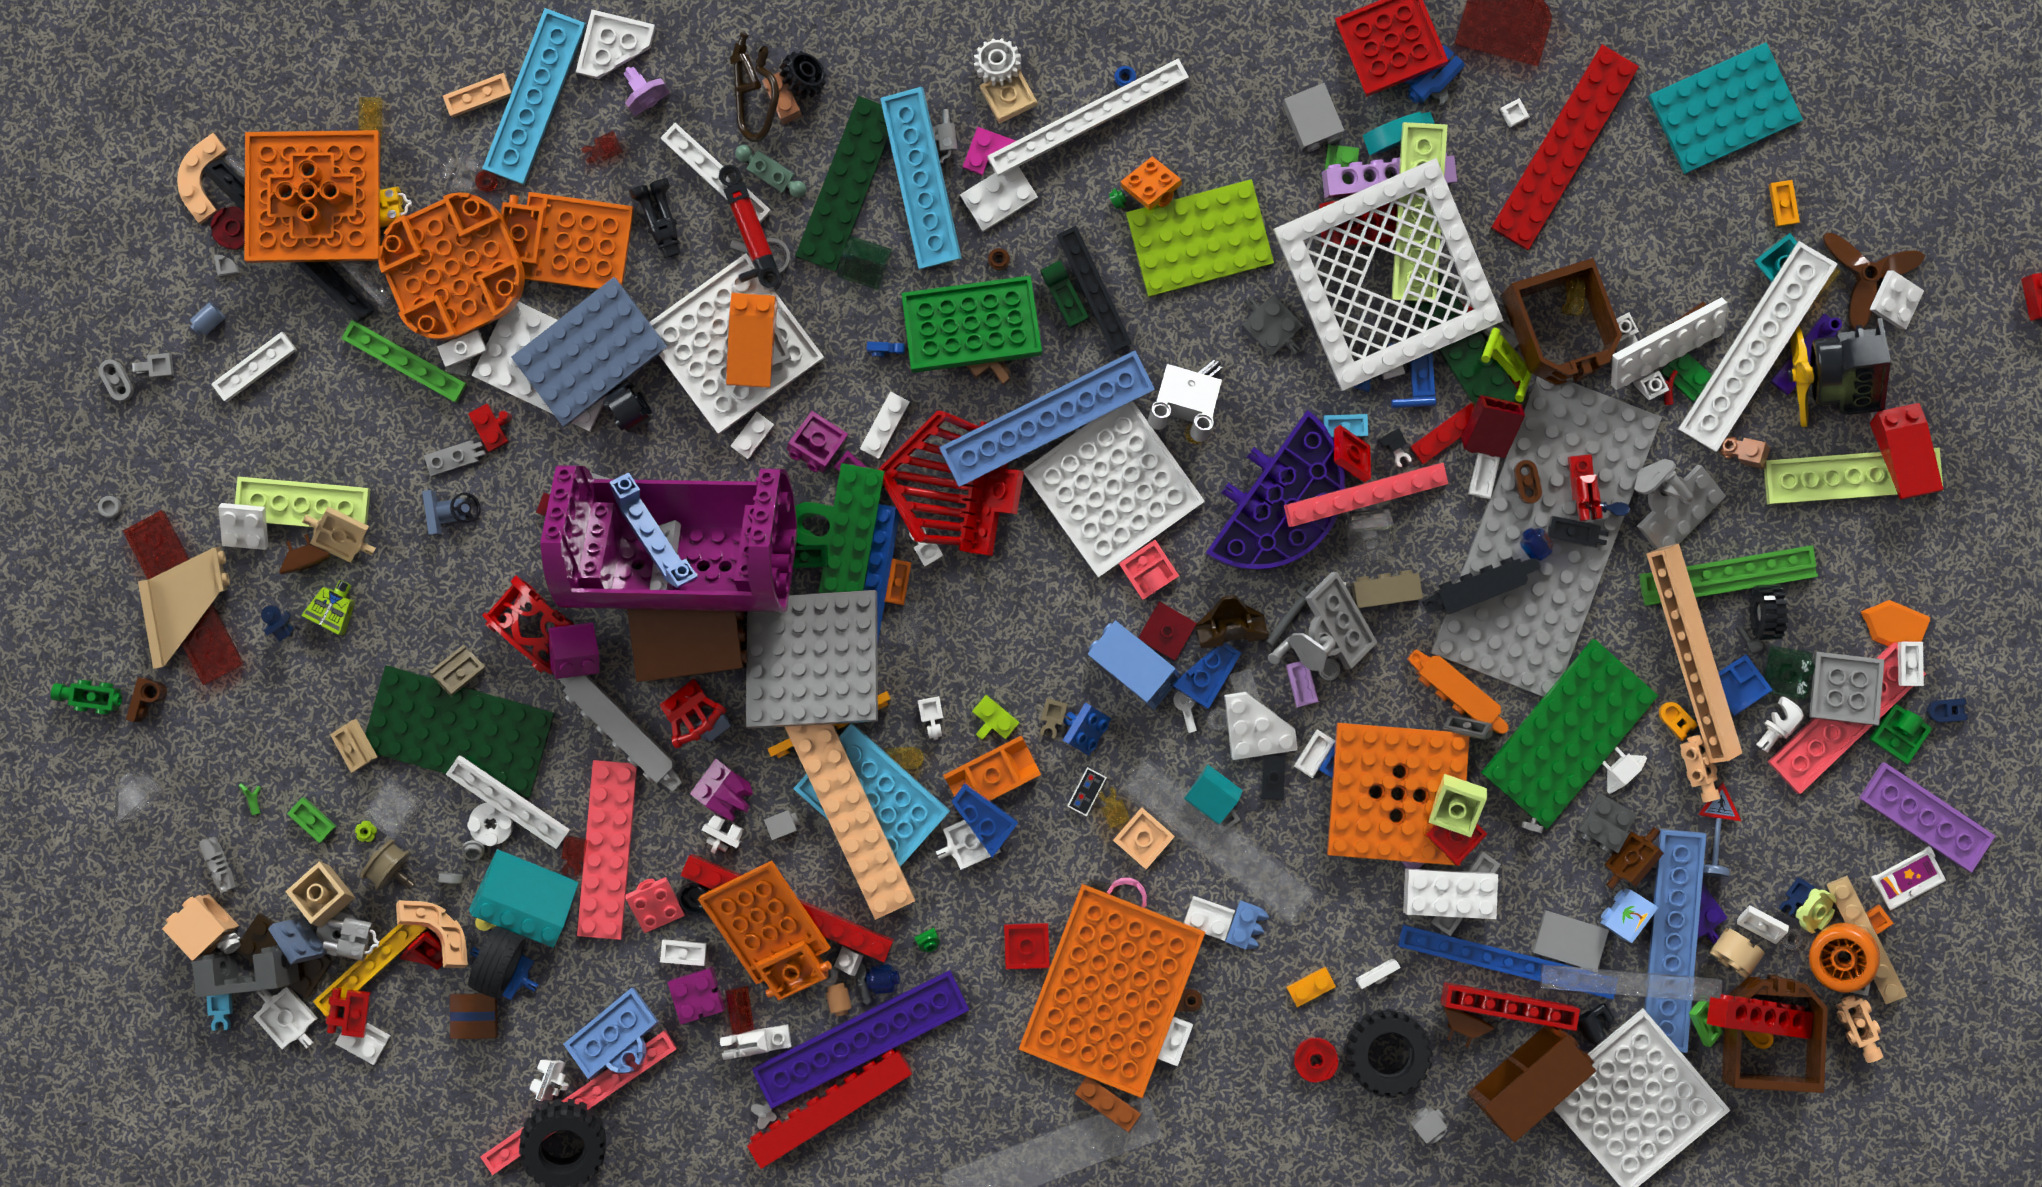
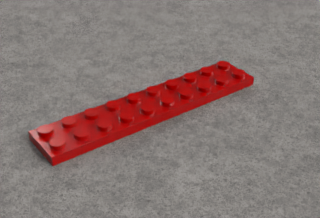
(1564, 147)

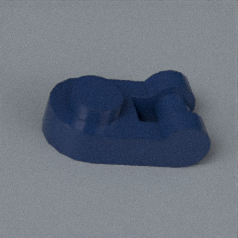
(1942, 711)

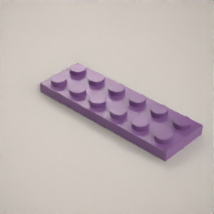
(1926, 817)

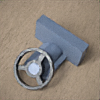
(447, 511)

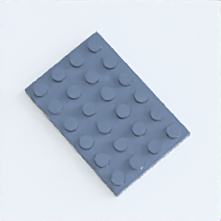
(589, 352)

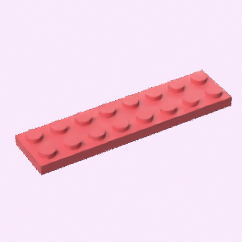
(1826, 740)
(607, 850)

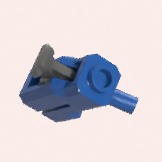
(1435, 82)

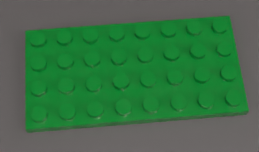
(1569, 733)

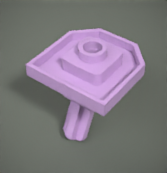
(644, 94)

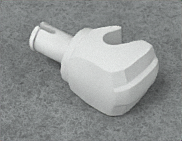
(1781, 728)

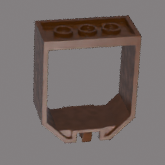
(1525, 335)
(1816, 1045)

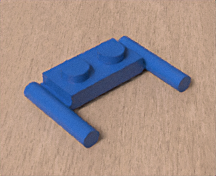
(1421, 383)

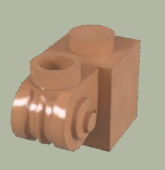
(1748, 451)

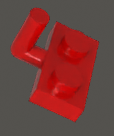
(489, 427)

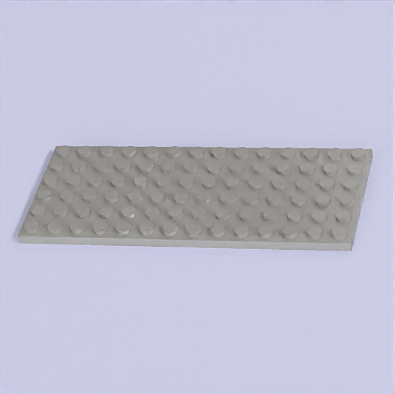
(1533, 629)

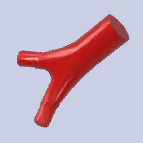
(1668, 395)

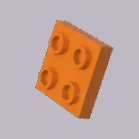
(1152, 184)

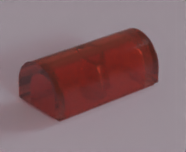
(739, 1010)

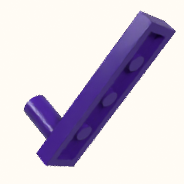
(1822, 328)

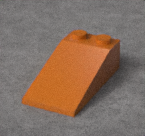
(751, 340)

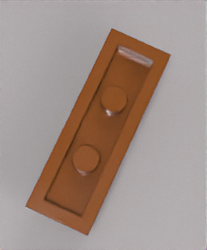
(1108, 1104)

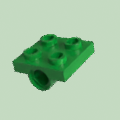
(1900, 733)

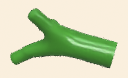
(251, 798)

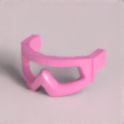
(1129, 881)

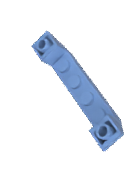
(649, 534)

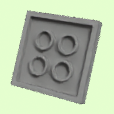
(1846, 688)

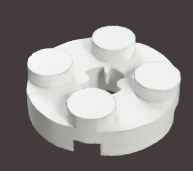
(489, 836)

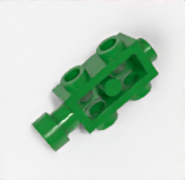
(95, 697)

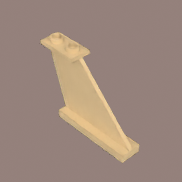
(179, 599)

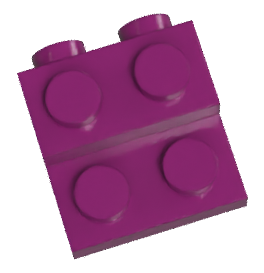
(816, 442)

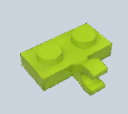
(994, 718)

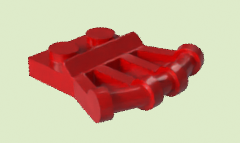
(683, 705)

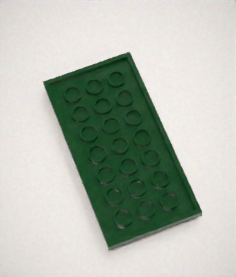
(430, 729)

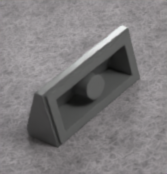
(1468, 727)

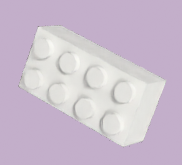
(1450, 893)

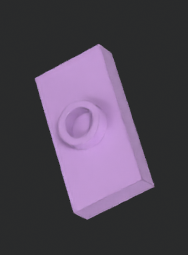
(1301, 684)

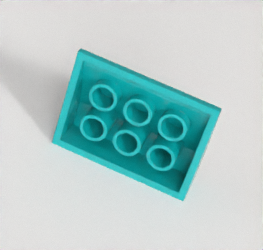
(524, 898)

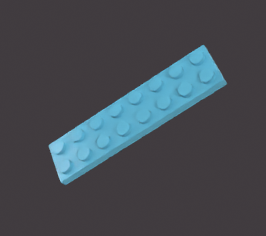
(534, 96)
(920, 178)

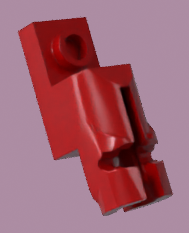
(1585, 487)

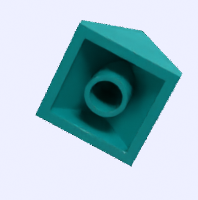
(1775, 256)
(1213, 794)

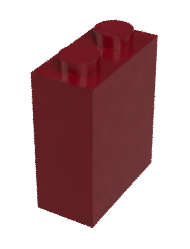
(1492, 426)

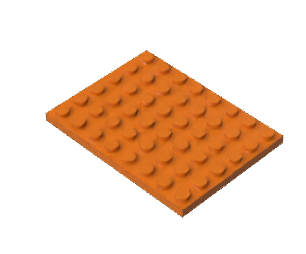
(1112, 990)

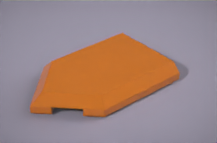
(1895, 623)

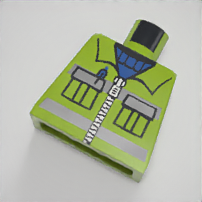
(331, 608)

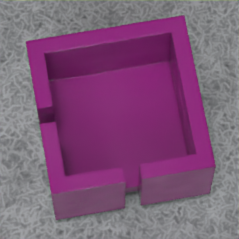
(694, 995)

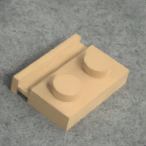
(353, 745)

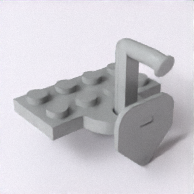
(1680, 506)
(1333, 631)

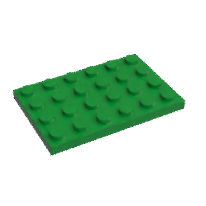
(971, 324)

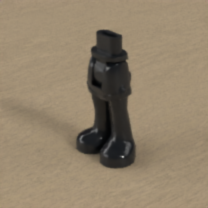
(662, 230)

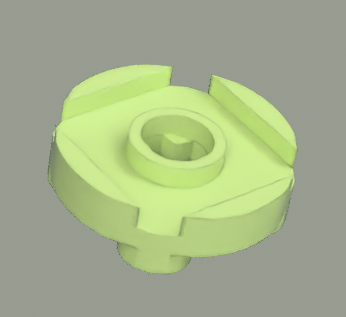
(1816, 910)

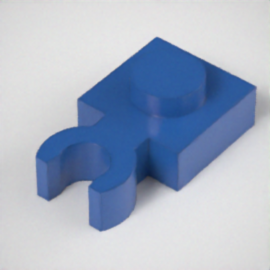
(879, 349)

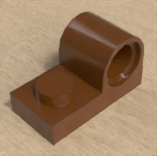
(140, 697)

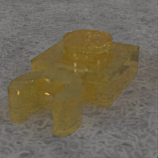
(1114, 811)

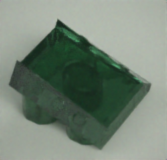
(1789, 671)

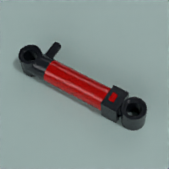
(750, 229)

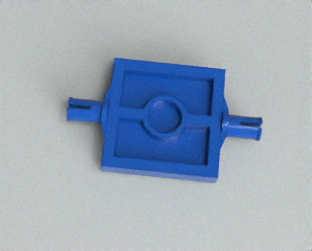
(519, 978)

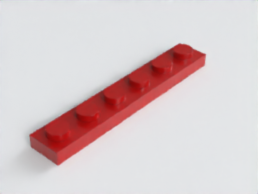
(1445, 433)

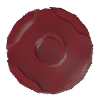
(236, 237)

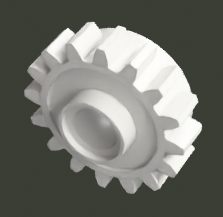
(1001, 71)

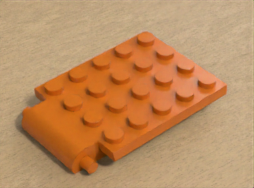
(569, 239)
(769, 931)

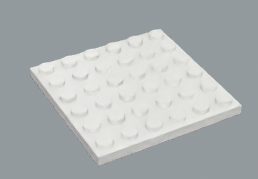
(698, 347)
(1113, 487)
(1640, 1102)

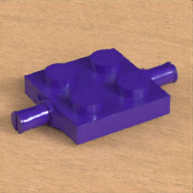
(1709, 915)

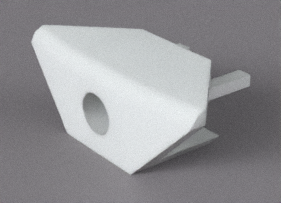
(1623, 770)

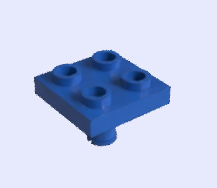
(1086, 728)

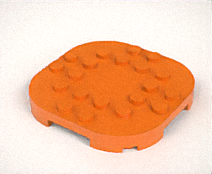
(452, 267)

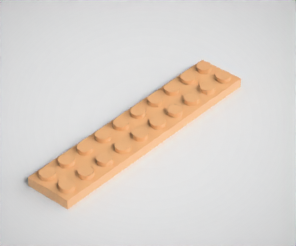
(851, 817)

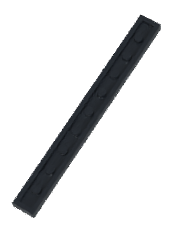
(320, 272)

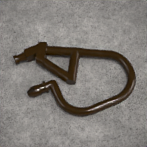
(739, 58)

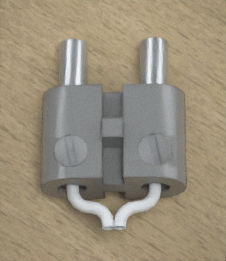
(945, 136)
(353, 938)

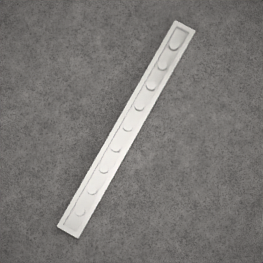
(1087, 117)

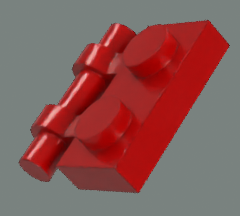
(355, 1012)

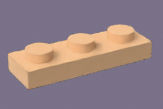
(477, 95)

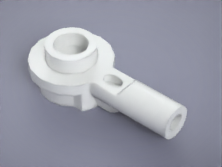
(1185, 704)

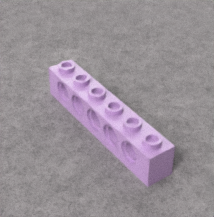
(1335, 187)

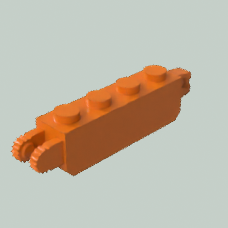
(1457, 689)

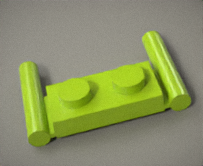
(1509, 359)

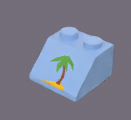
(1628, 915)

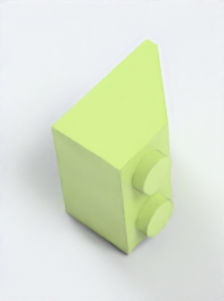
(1458, 805)

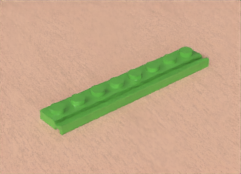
(1741, 573)

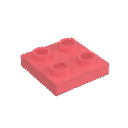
(1148, 569)
(654, 904)

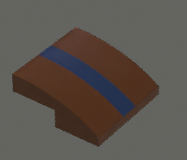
(473, 1016)

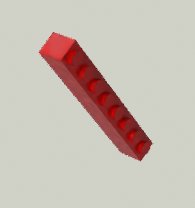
(829, 1108)

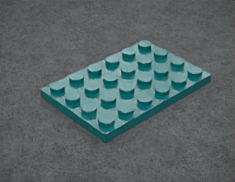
(1725, 108)

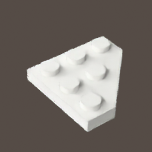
(611, 43)
(1256, 729)

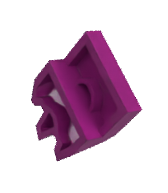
(722, 790)

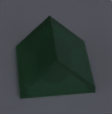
(863, 262)

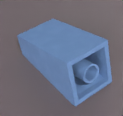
(1134, 664)

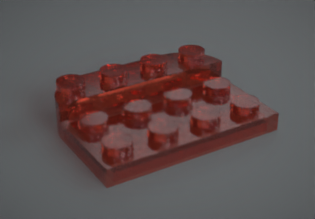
(1505, 28)

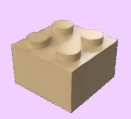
(320, 894)

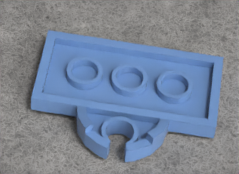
(613, 1036)

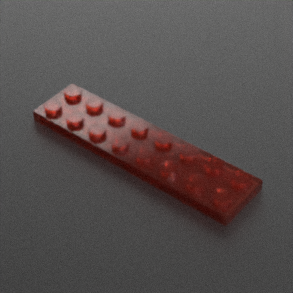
(209, 642)

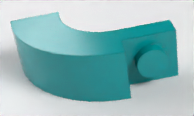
(1389, 134)

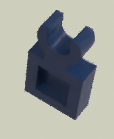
(1797, 895)

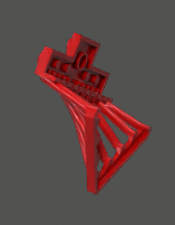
(986, 499)

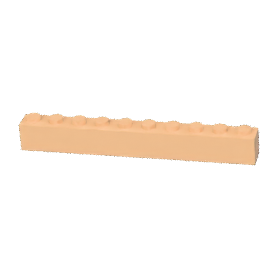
(1694, 653)

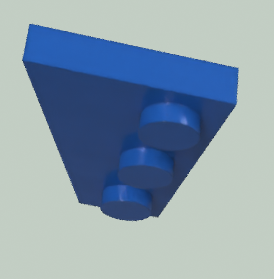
(1208, 675)
(984, 818)

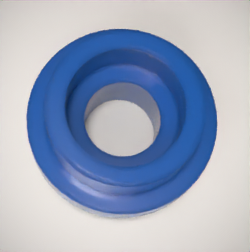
(1124, 70)

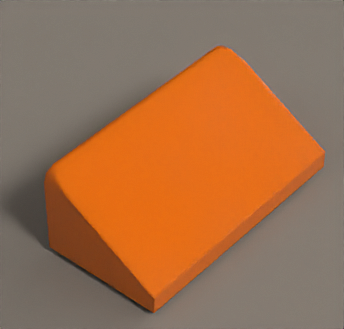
(898, 582)

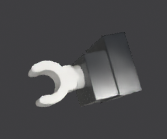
(1394, 442)

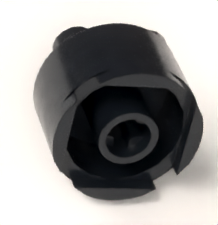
(628, 407)

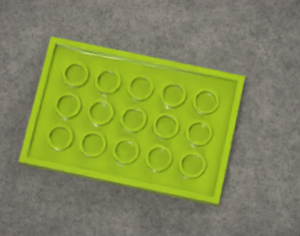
(1200, 238)

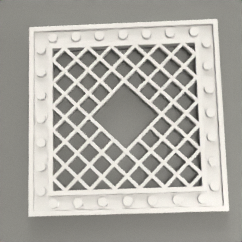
(1485, 309)

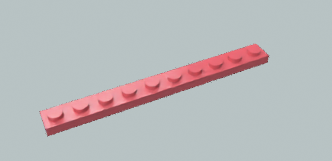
(590, 1094)

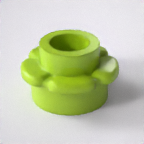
(365, 825)

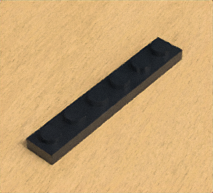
(1094, 289)

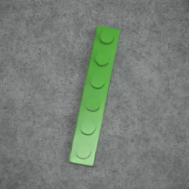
(404, 361)

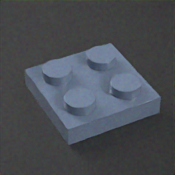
(297, 940)

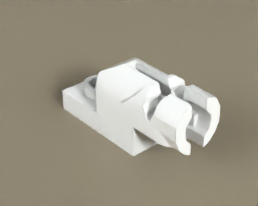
(757, 1041)

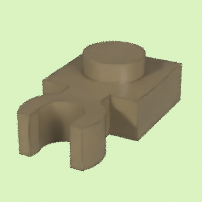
(1054, 714)

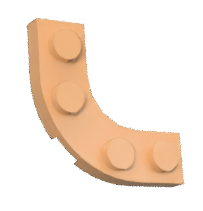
(191, 174)
(435, 918)

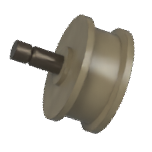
(386, 865)

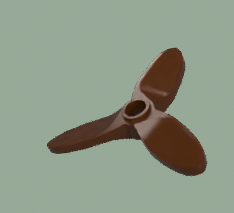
(1866, 288)

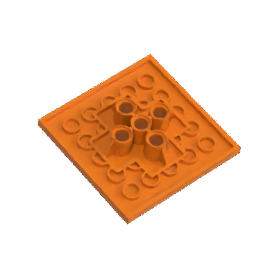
(342, 225)
(1366, 759)

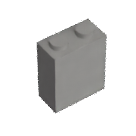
(1313, 117)

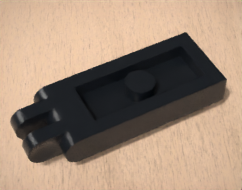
(1576, 532)

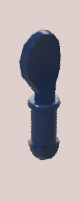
(1616, 508)

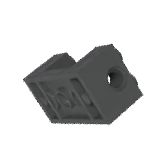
(219, 973)

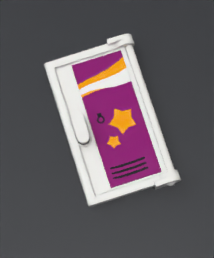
(1907, 876)

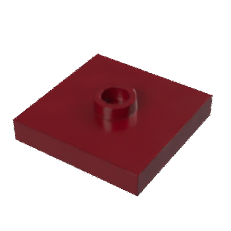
(1167, 631)

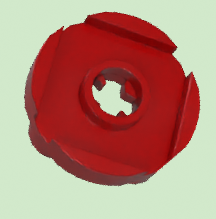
(1316, 1072)

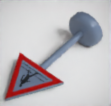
(1719, 809)

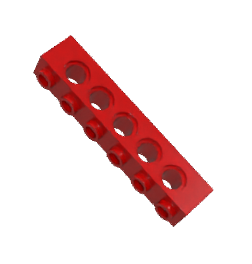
(1510, 1006)
(1760, 1016)

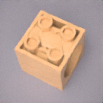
(199, 926)

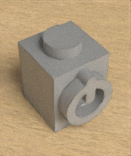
(1429, 1124)

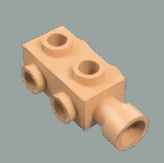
(1696, 764)
(1862, 1019)

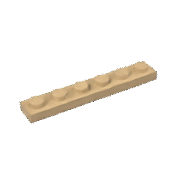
(1854, 913)

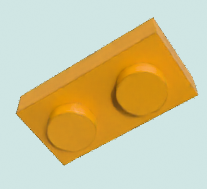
(1784, 203)
(1311, 986)

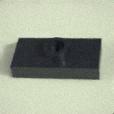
(1273, 777)

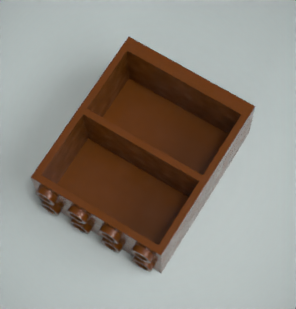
(686, 642)
(1532, 1081)

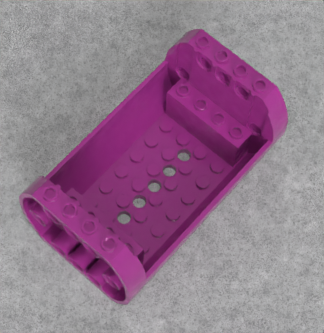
(740, 524)

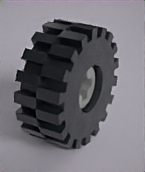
(1768, 612)

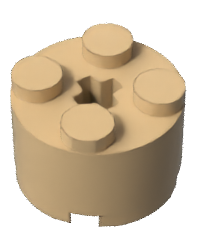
(1736, 951)

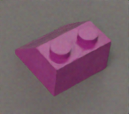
(573, 650)

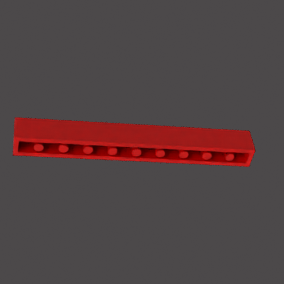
(829, 924)

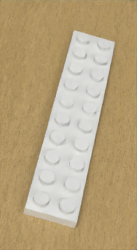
(1757, 346)

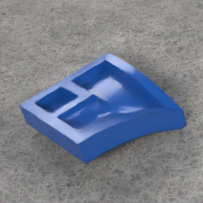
(1742, 684)

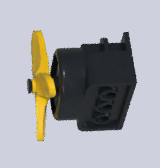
(1842, 370)

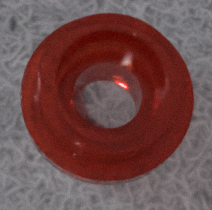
(481, 176)

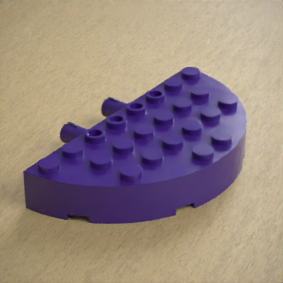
(1258, 528)

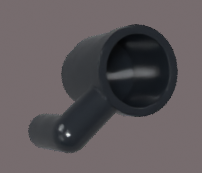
(1590, 1024)

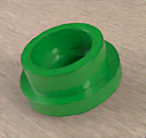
(1118, 198)

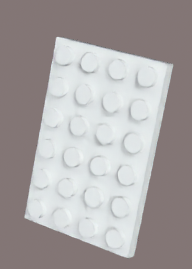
(500, 370)

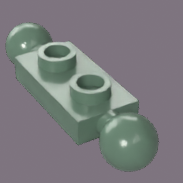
(770, 171)

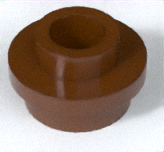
(998, 252)

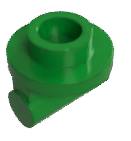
(928, 940)

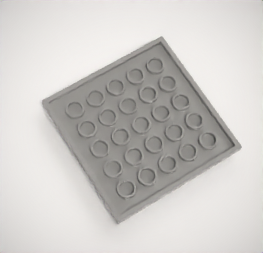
(813, 661)

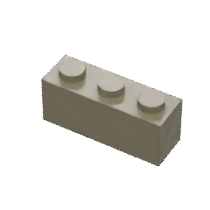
(1386, 589)

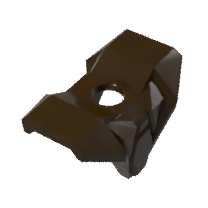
(1247, 622)

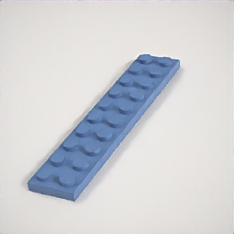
(1046, 418)
(1676, 926)

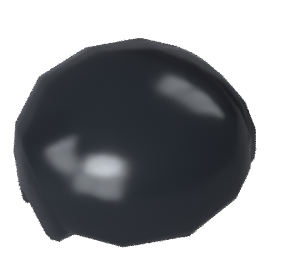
(688, 894)

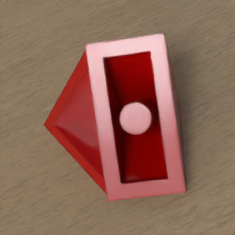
(425, 950)

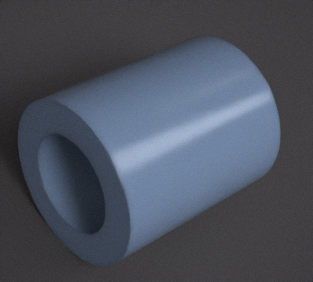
(207, 319)

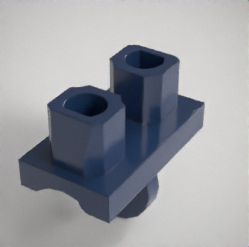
(276, 623)

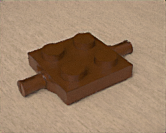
(1634, 859)

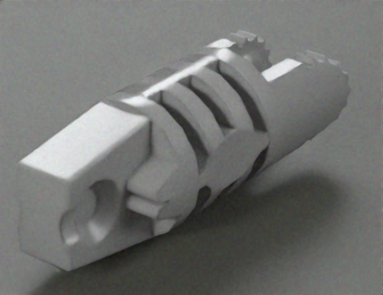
(217, 864)

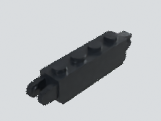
(1482, 586)

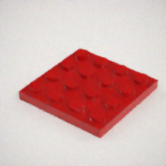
(1390, 43)

